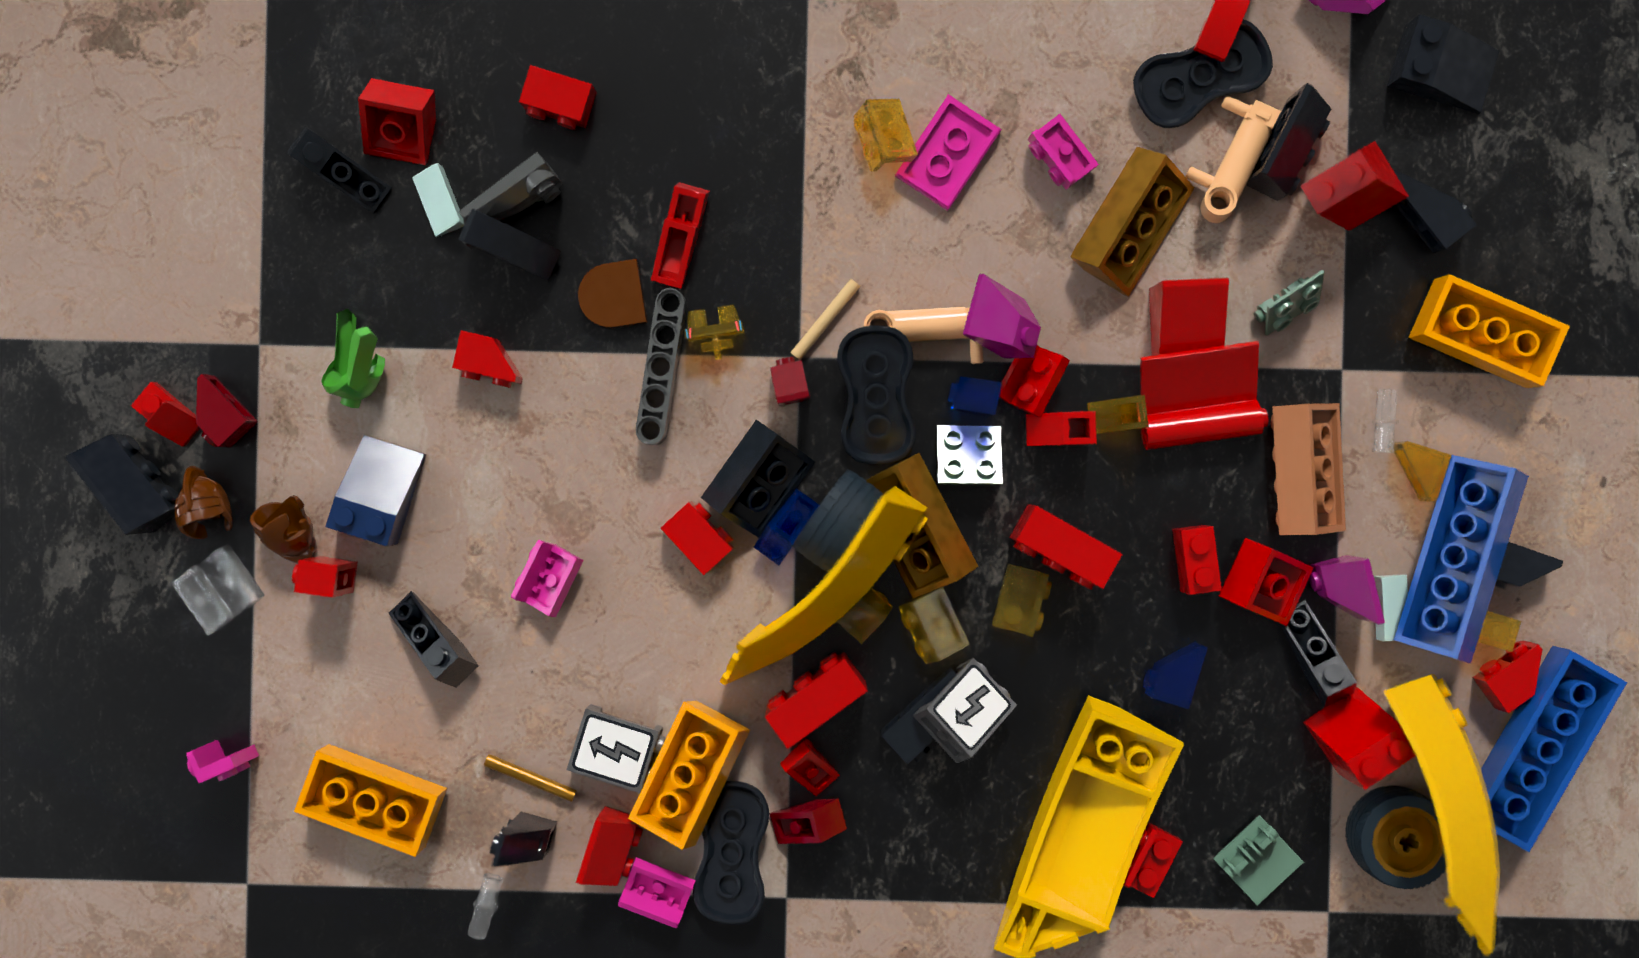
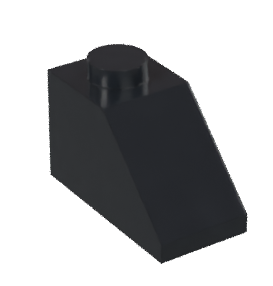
(1523, 566)

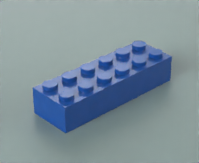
(1461, 557)
(1547, 743)

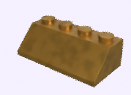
(1133, 220)
(939, 550)

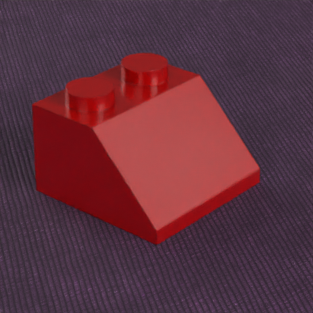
(397, 121)
(1266, 581)
(609, 849)

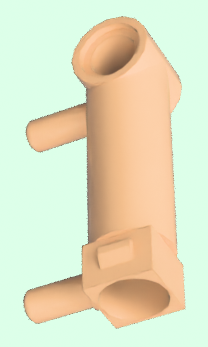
(1239, 159)
(930, 325)

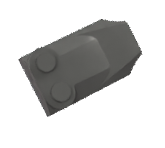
(518, 190)

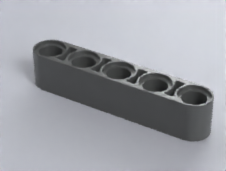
(659, 351)

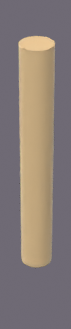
(825, 319)

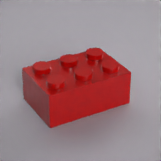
(1064, 547)
(814, 698)

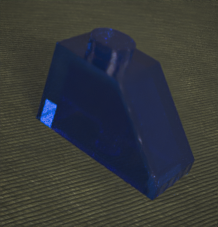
(974, 396)
(785, 527)
(1176, 675)

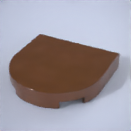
(613, 295)

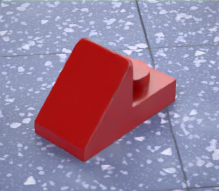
(166, 414)
(809, 767)

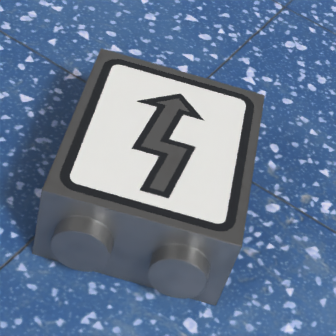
(966, 711)
(614, 749)

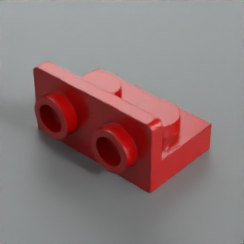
(1033, 380)
(1152, 860)

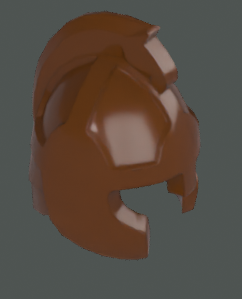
(200, 500)
(285, 528)

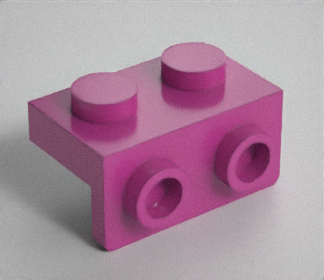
(1061, 152)
(547, 577)
(211, 762)
(656, 893)

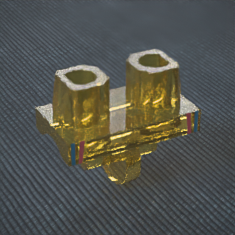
(699, 329)

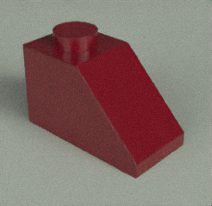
(789, 381)
(220, 413)
(808, 822)

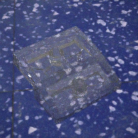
(218, 589)

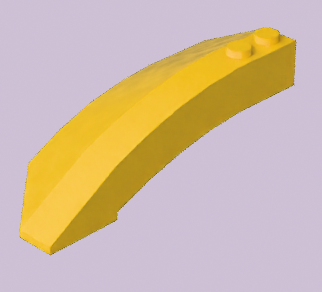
(865, 560)
(1459, 801)
(1086, 830)

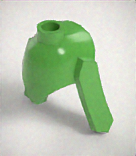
(353, 371)

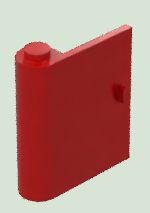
(1201, 395)

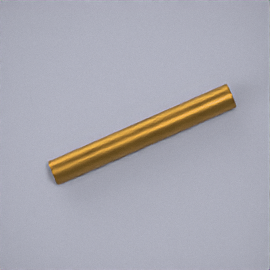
(530, 777)

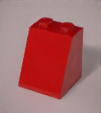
(1355, 188)
(1188, 314)
(1360, 739)

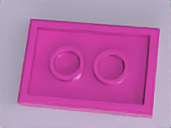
(948, 152)

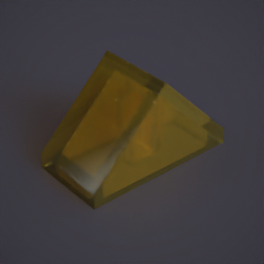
(1120, 414)
(1423, 468)

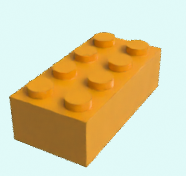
(1489, 331)
(689, 774)
(370, 799)

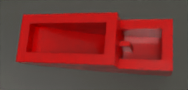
(679, 235)

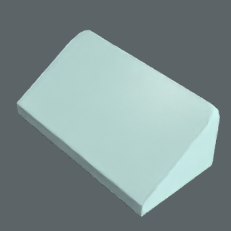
(438, 200)
(1392, 596)

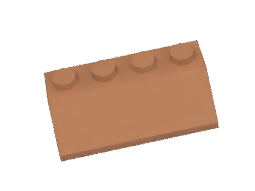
(1308, 469)

